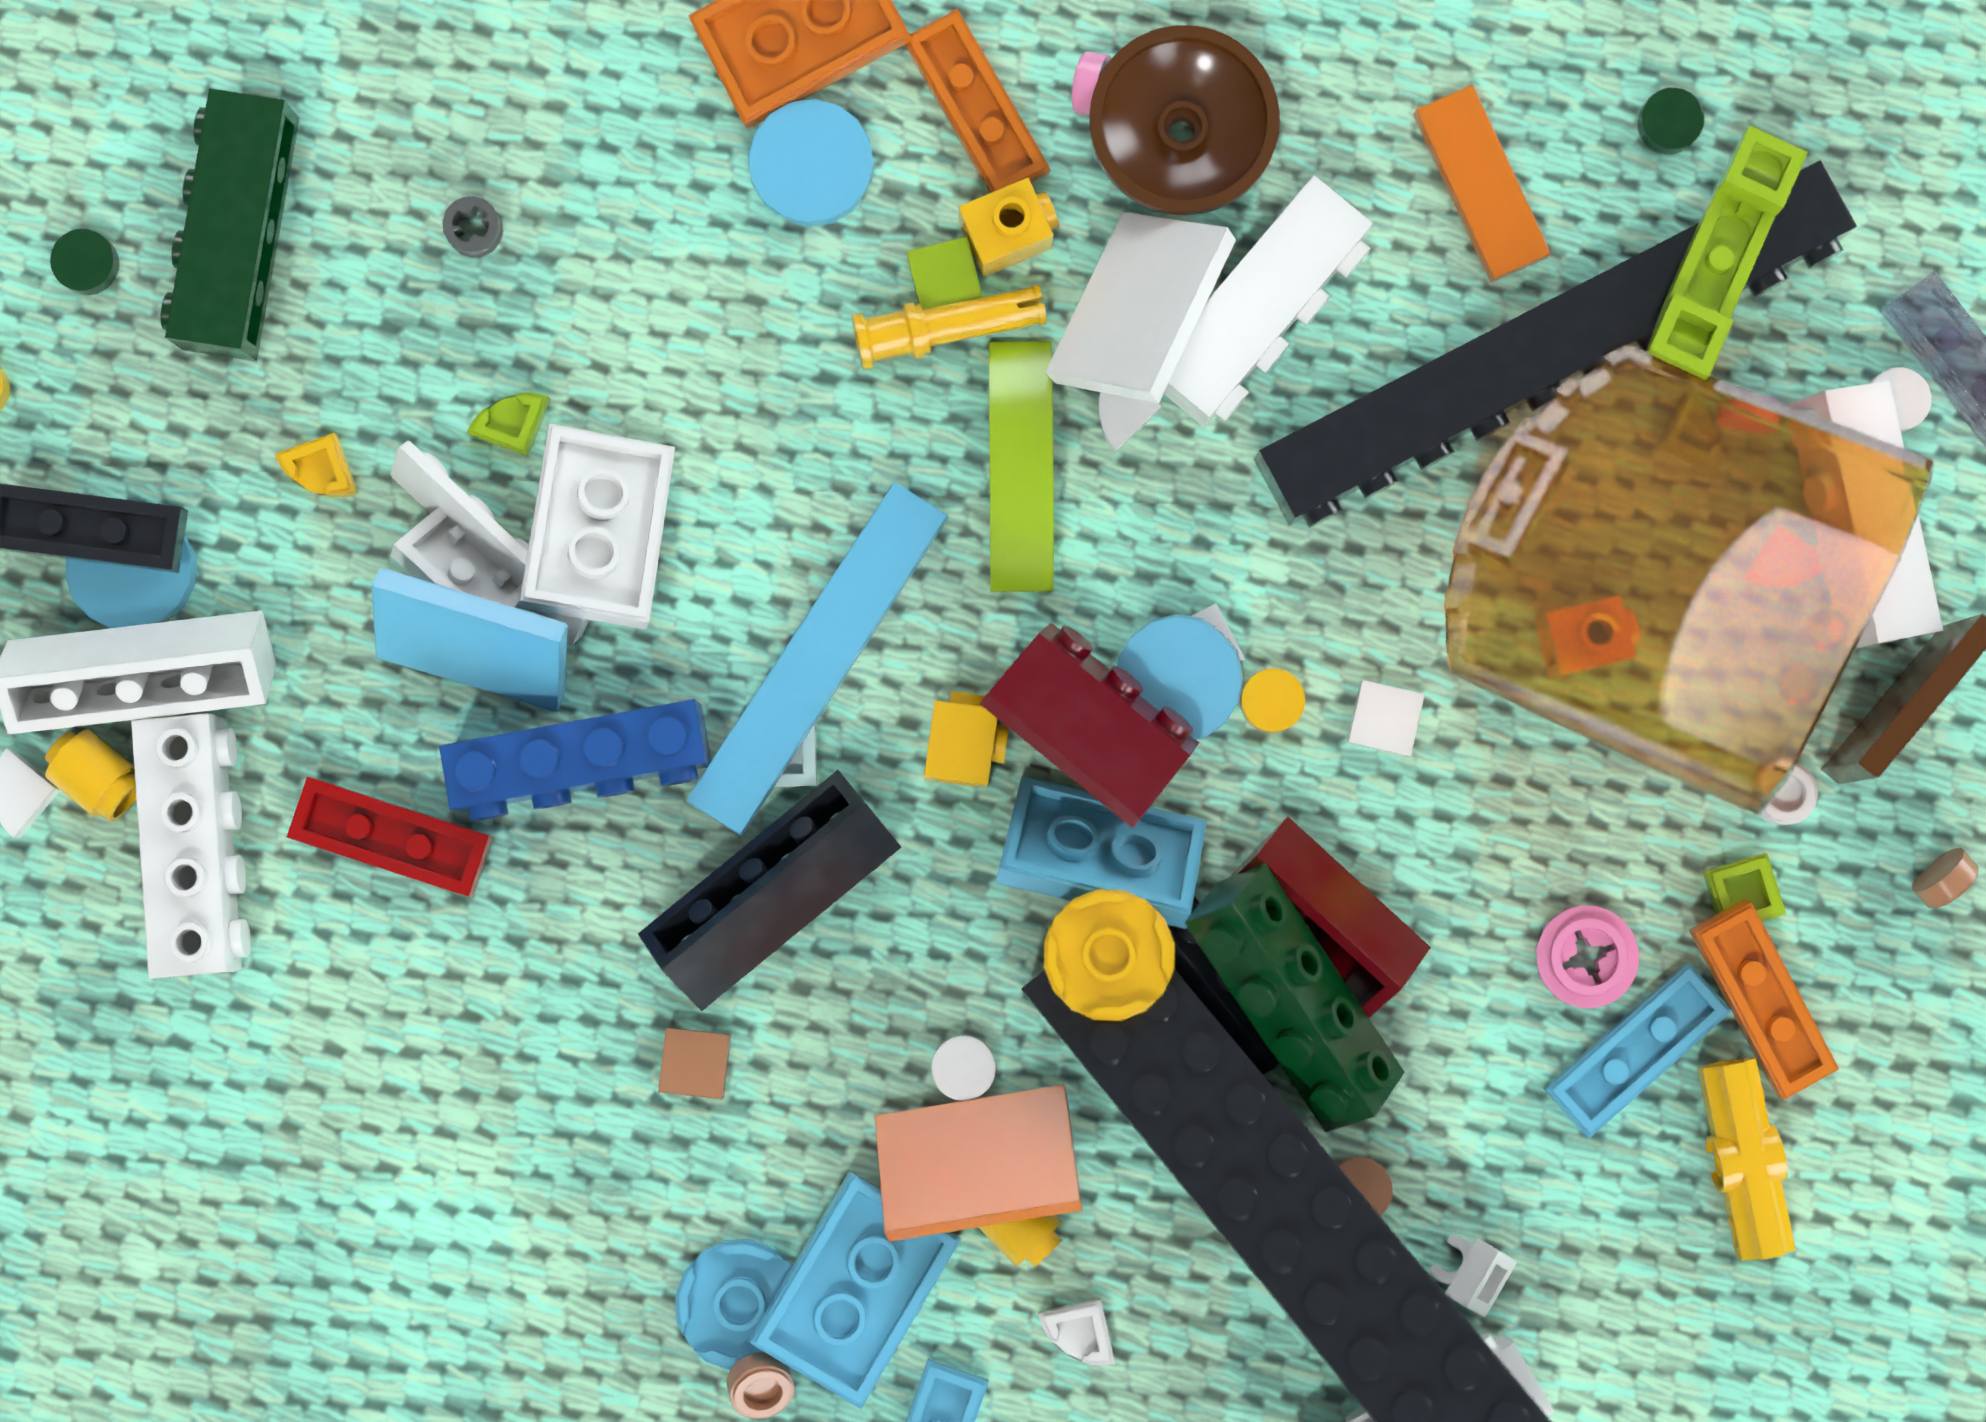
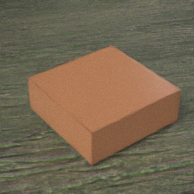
(694, 1063)

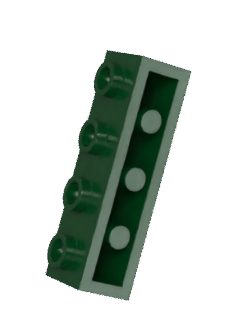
(230, 224)
(1295, 998)

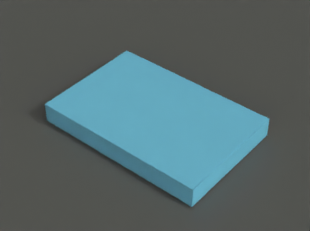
(469, 639)
(1072, 844)
(851, 1294)

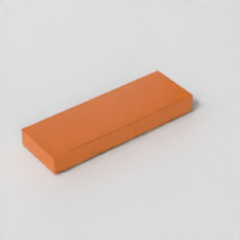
(975, 103)
(1481, 183)
(1764, 999)

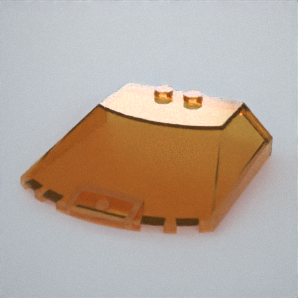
(1678, 569)

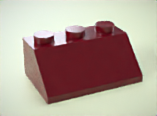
(1091, 722)
(1353, 927)

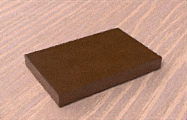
(1909, 702)

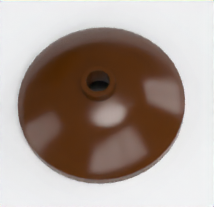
(1190, 79)

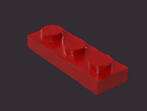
(389, 837)

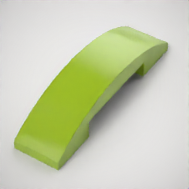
(1724, 252)
(1021, 467)

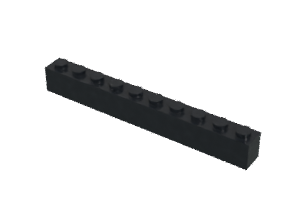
(1521, 363)

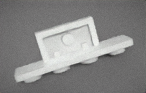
(460, 539)

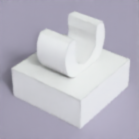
(1479, 1276)

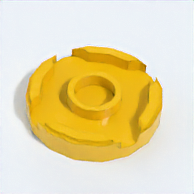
(1109, 955)

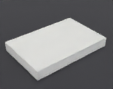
(1141, 306)
(597, 527)

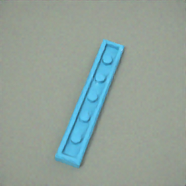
(817, 659)

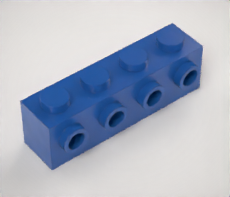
(576, 756)

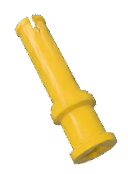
(917, 329)

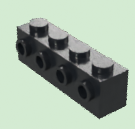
(774, 892)

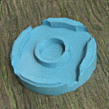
(811, 162)
(131, 595)
(1186, 668)
(747, 1278)

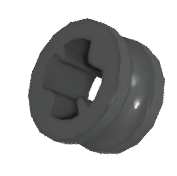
(468, 208)

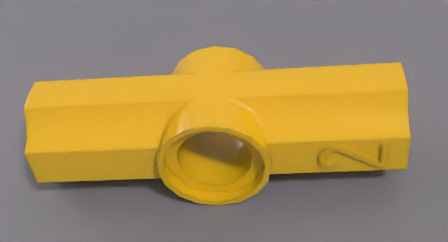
(1747, 1159)

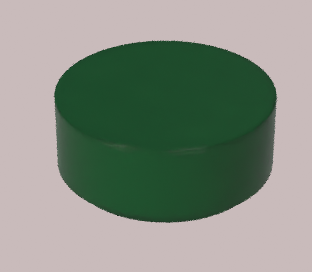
(1670, 120)
(84, 261)

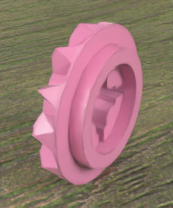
(1613, 970)

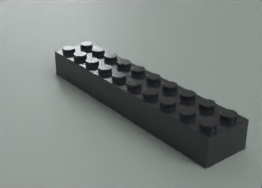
(1290, 1212)

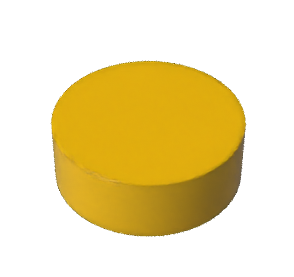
(1272, 700)

